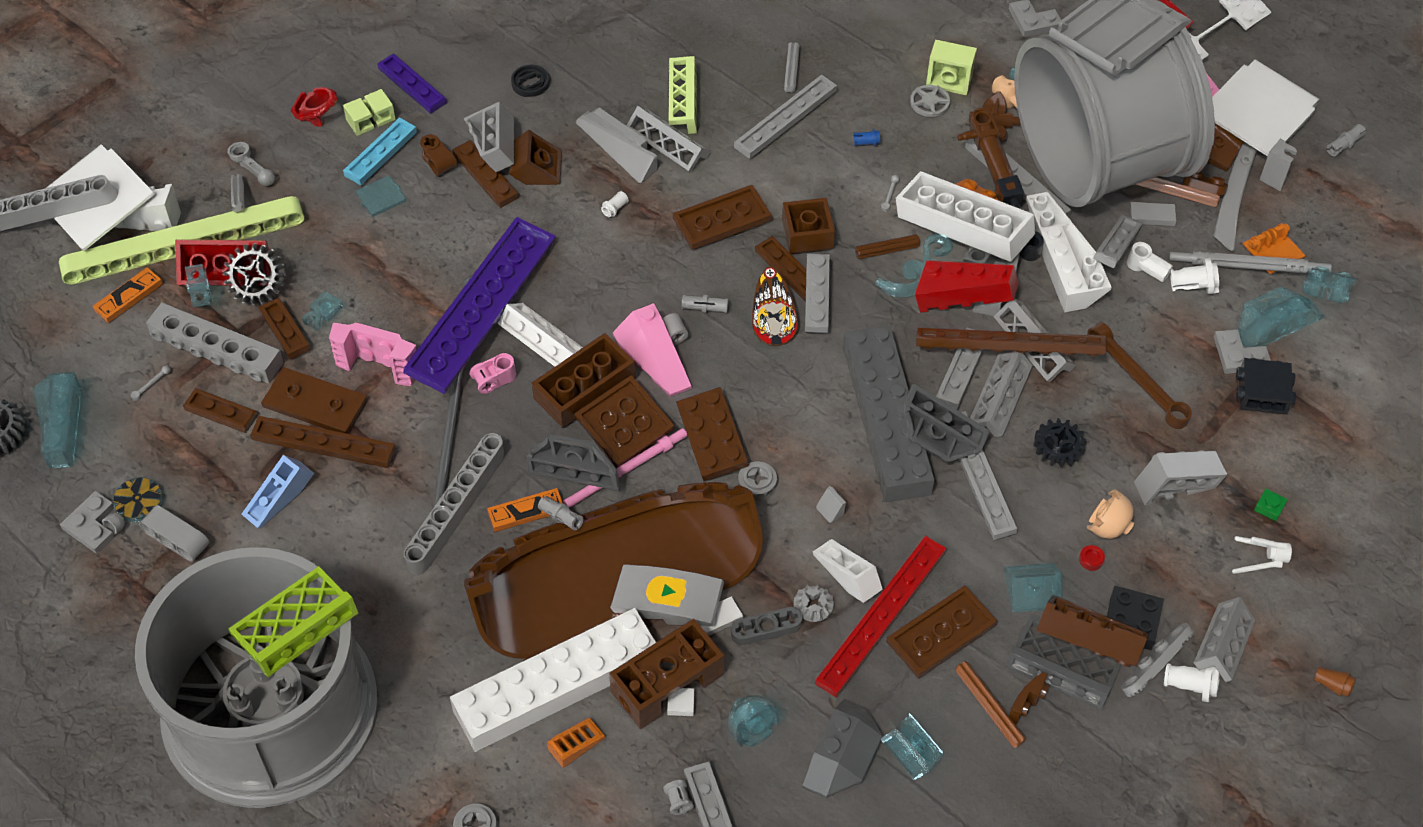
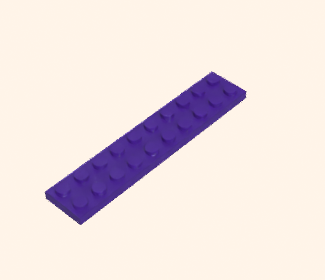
(479, 305)

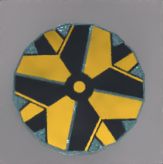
(137, 498)

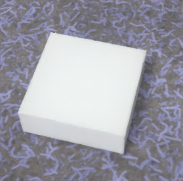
(681, 703)

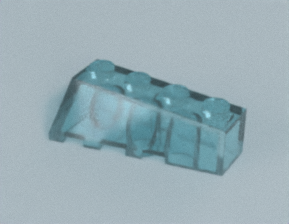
(58, 415)

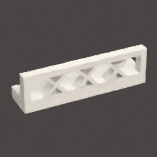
(537, 333)

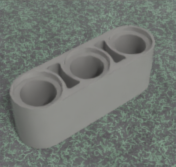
(174, 533)

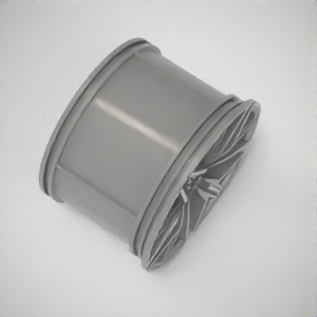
(1111, 130)
(272, 743)

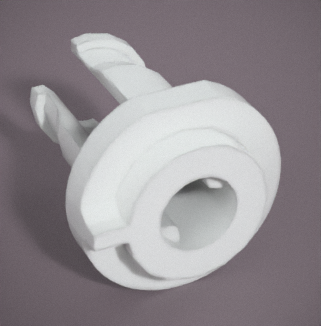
(1197, 277)
(1190, 678)

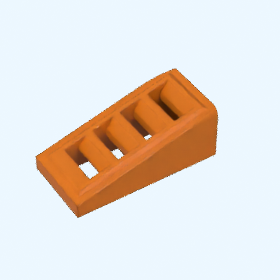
(565, 758)

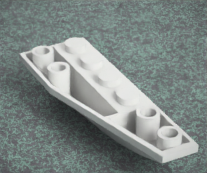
(1067, 255)

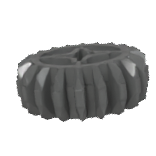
(256, 264)
(10, 434)

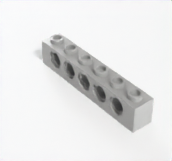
(215, 343)

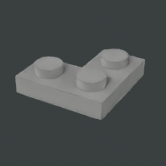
(1029, 21)
(1232, 351)
(85, 522)

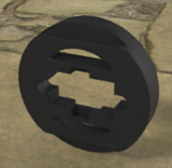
(530, 71)

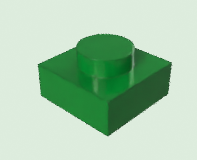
(1270, 504)

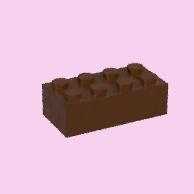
(582, 378)

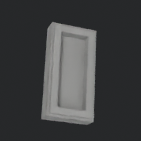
(1153, 213)

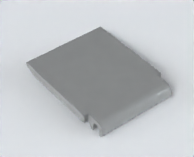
(1118, 31)

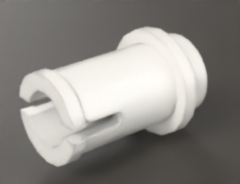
(611, 207)

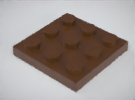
(624, 421)

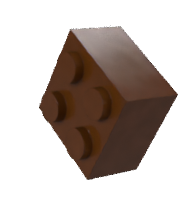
(808, 225)

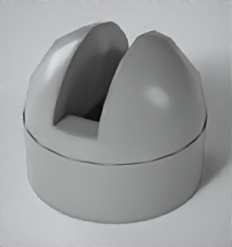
(114, 522)

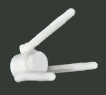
(1277, 551)

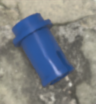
(866, 138)

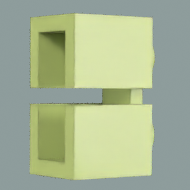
(375, 106)

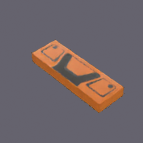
(127, 295)
(520, 510)

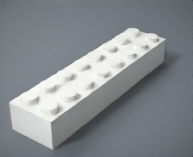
(548, 680)

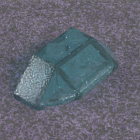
(1275, 316)

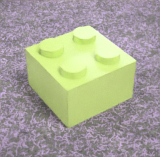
(951, 66)

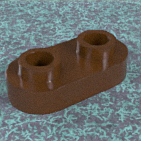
(1212, 185)

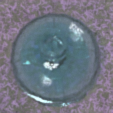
(752, 719)

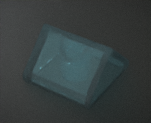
(1032, 585)
(912, 747)

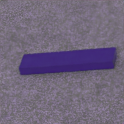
(412, 83)

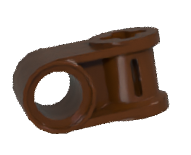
(437, 155)

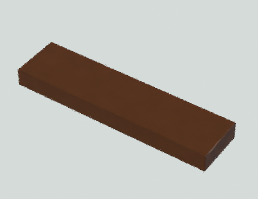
(789, 268)

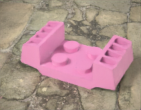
(371, 345)

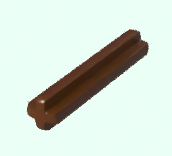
(887, 246)

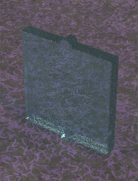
(380, 196)

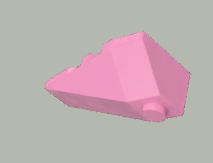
(650, 346)

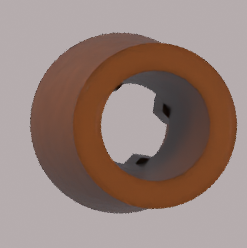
(1336, 681)

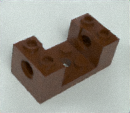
(642, 683)

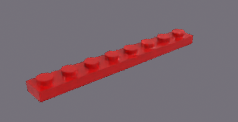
(880, 617)

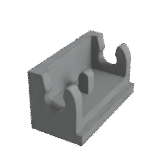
(1277, 165)

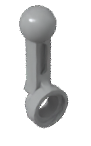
(265, 176)

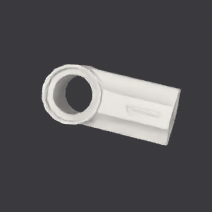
(1143, 259)

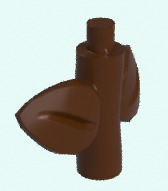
(997, 105)

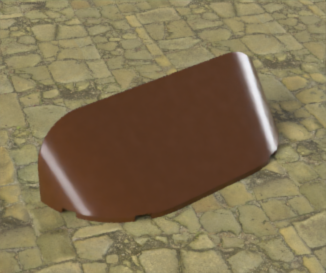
(566, 579)

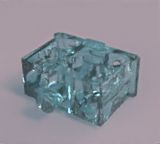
(198, 285)

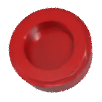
(1091, 558)

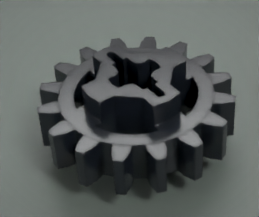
(1069, 449)

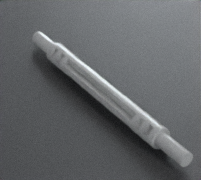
(1248, 261)

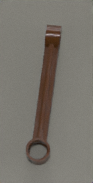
(1143, 378)

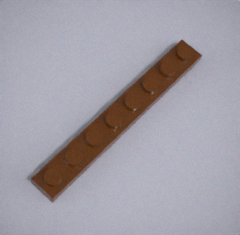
(1018, 341)

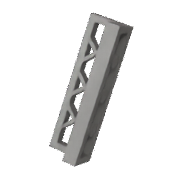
(673, 134)
(1029, 321)
(1005, 392)
(1221, 633)

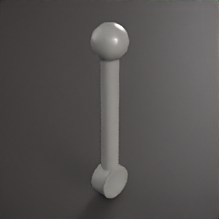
(885, 206)
(136, 395)

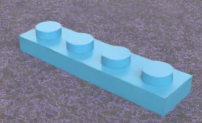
(380, 151)

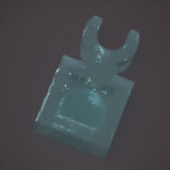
(322, 308)

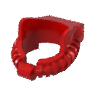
(314, 105)

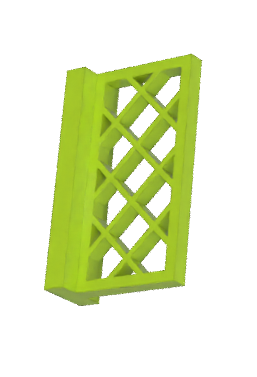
(304, 631)

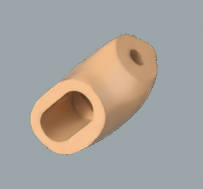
(1007, 88)

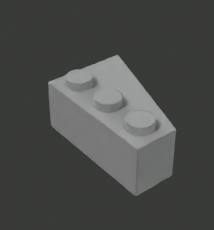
(493, 135)
(1179, 473)

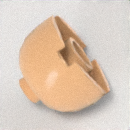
(1112, 516)

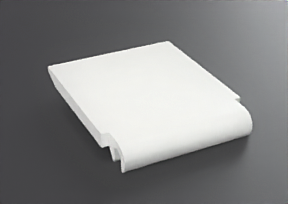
(1262, 106)
(91, 224)

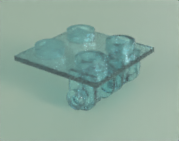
(1322, 277)

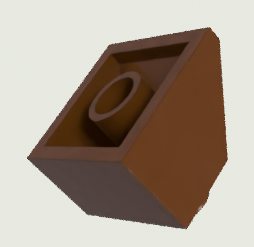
(535, 160)

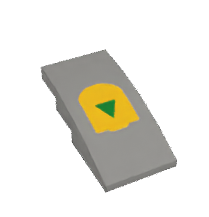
(667, 594)

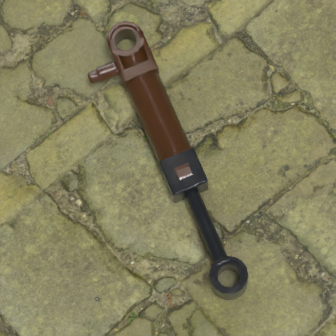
(1007, 185)

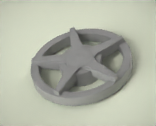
(930, 100)

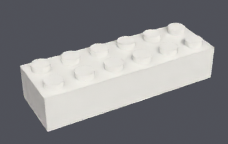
(965, 216)

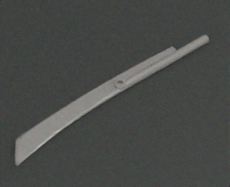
(1228, 214)

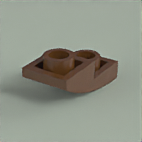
(1029, 696)

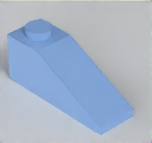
(277, 491)

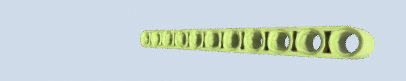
(161, 244)

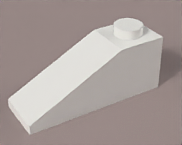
(850, 570)

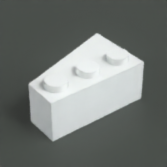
(156, 213)

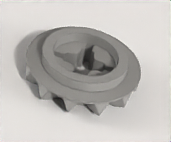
(766, 473)
(814, 613)
(483, 814)

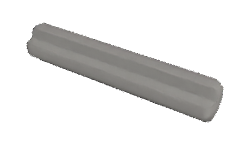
(791, 67)
(237, 193)

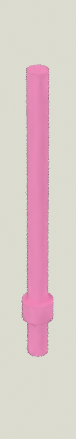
(663, 444)

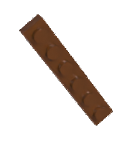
(323, 441)

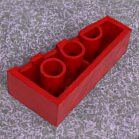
(964, 284)

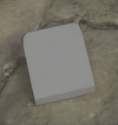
(831, 505)

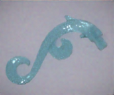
(913, 266)

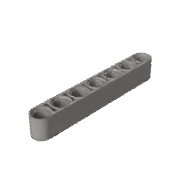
(56, 201)
(453, 513)

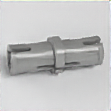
(1346, 140)
(721, 305)
(560, 513)

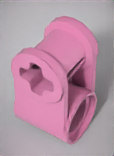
(493, 372)

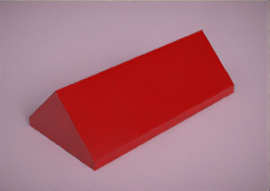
(213, 257)

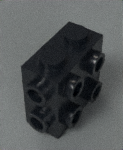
(1265, 386)

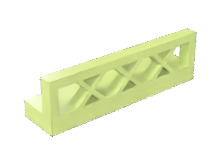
(691, 92)

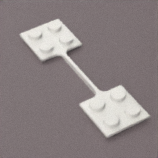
(1244, 11)

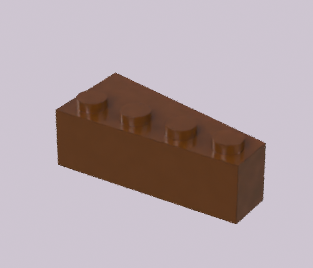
(1092, 631)

